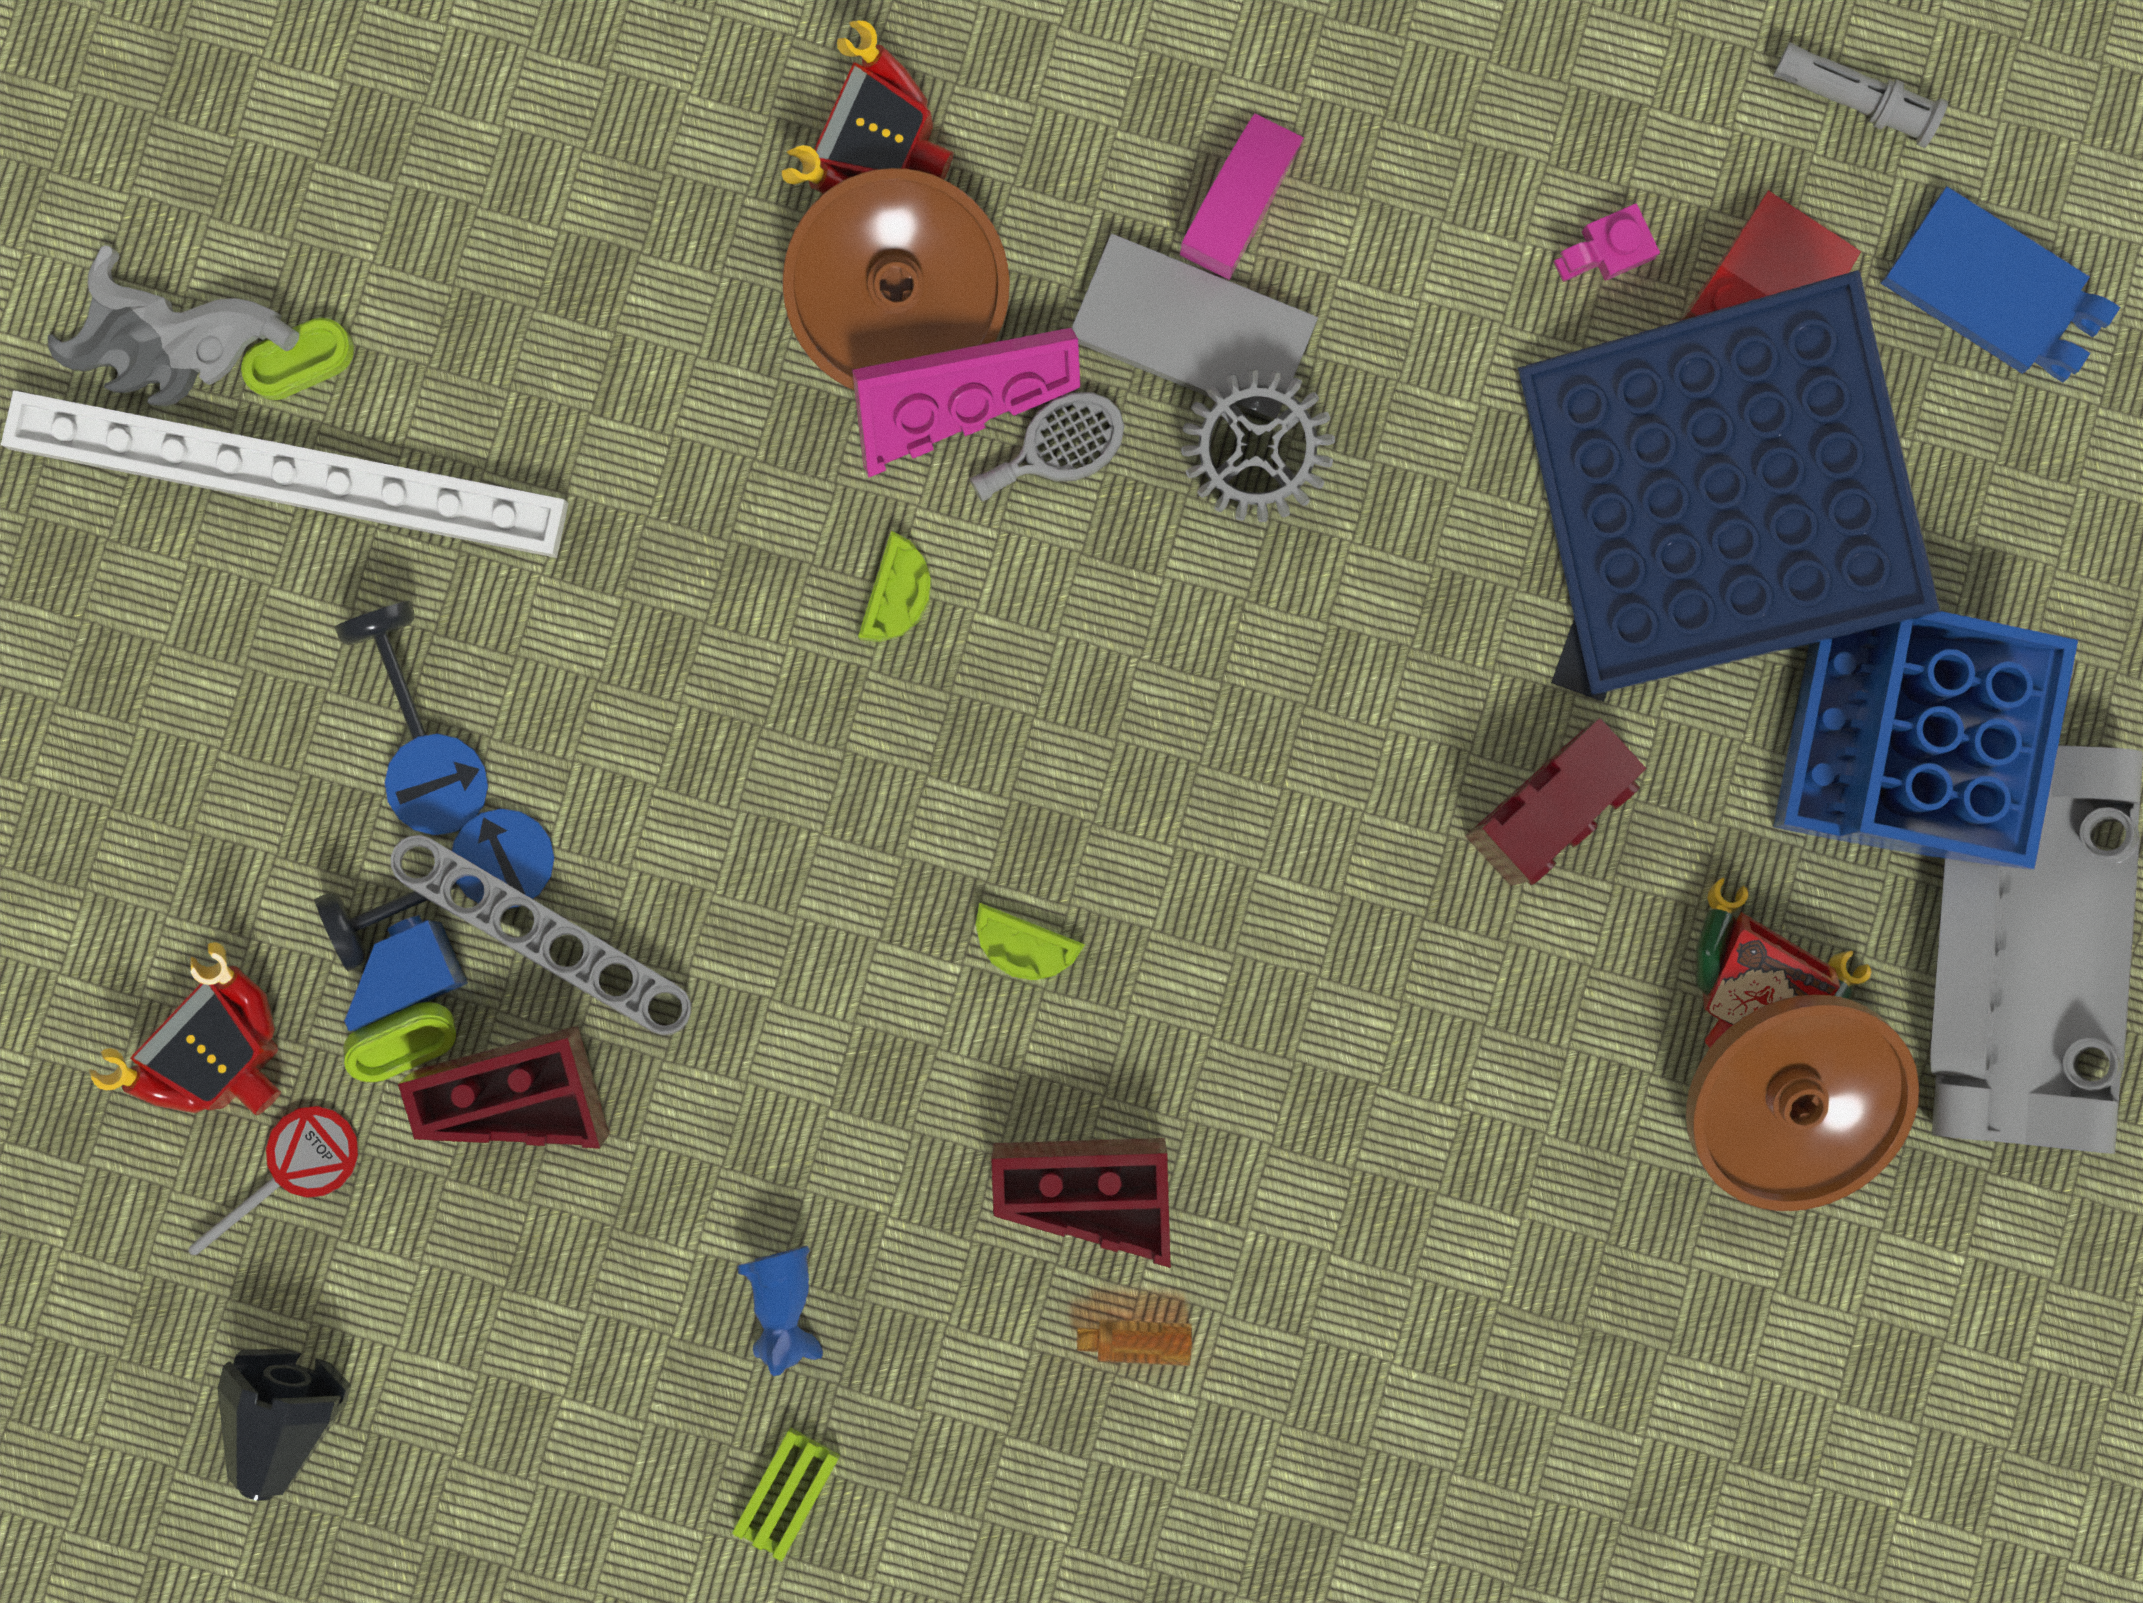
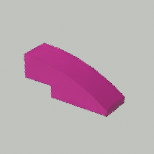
(1240, 196)

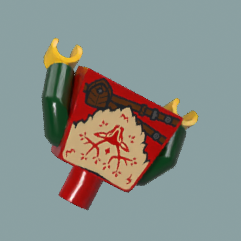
(1751, 966)

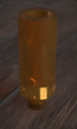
(1138, 1342)

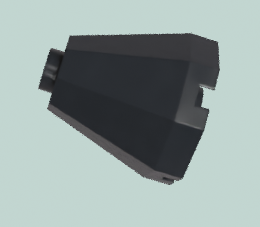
(275, 1417)

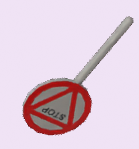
(307, 1155)

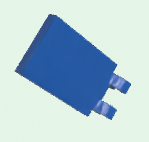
(1997, 287)

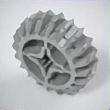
(1220, 476)

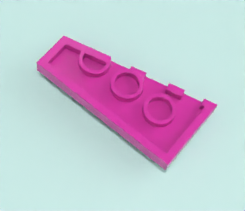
(934, 396)

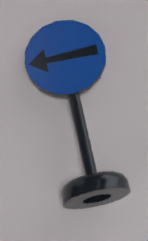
(435, 778)
(497, 841)

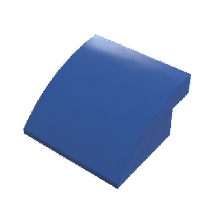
(1929, 739)

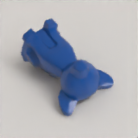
(779, 1297)

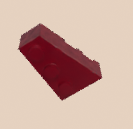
(511, 1093)
(1088, 1190)

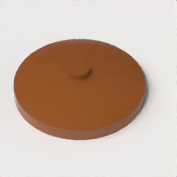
(893, 272)
(1802, 1102)

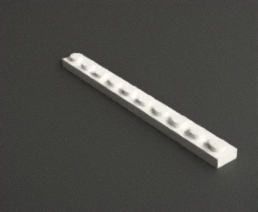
(285, 474)

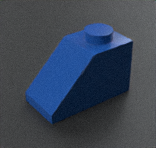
(405, 971)

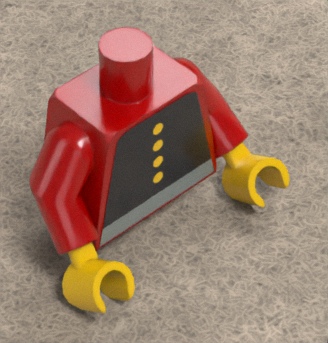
(875, 122)
(205, 1048)

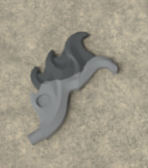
(155, 344)

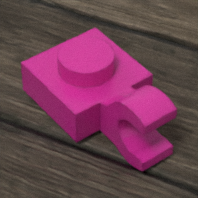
(1612, 245)

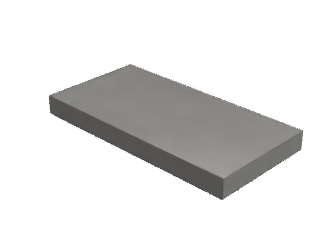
(1189, 324)

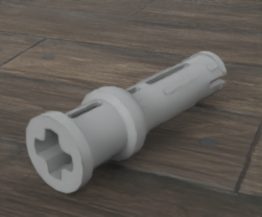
(1884, 102)

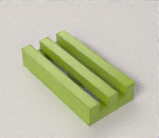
(761, 1538)

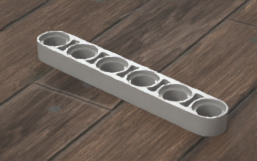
(546, 928)

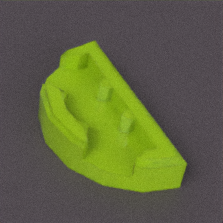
(898, 593)
(1023, 947)

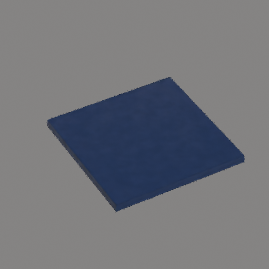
(1729, 486)

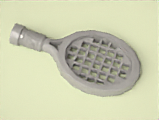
(1007, 472)

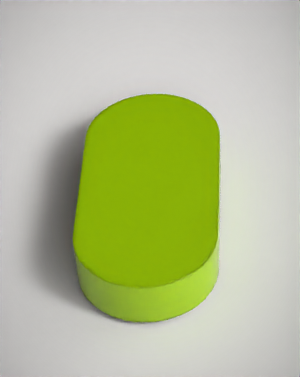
(320, 353)
(399, 1042)

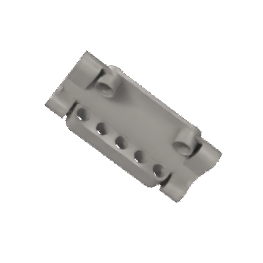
(2041, 970)

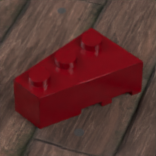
(1557, 804)

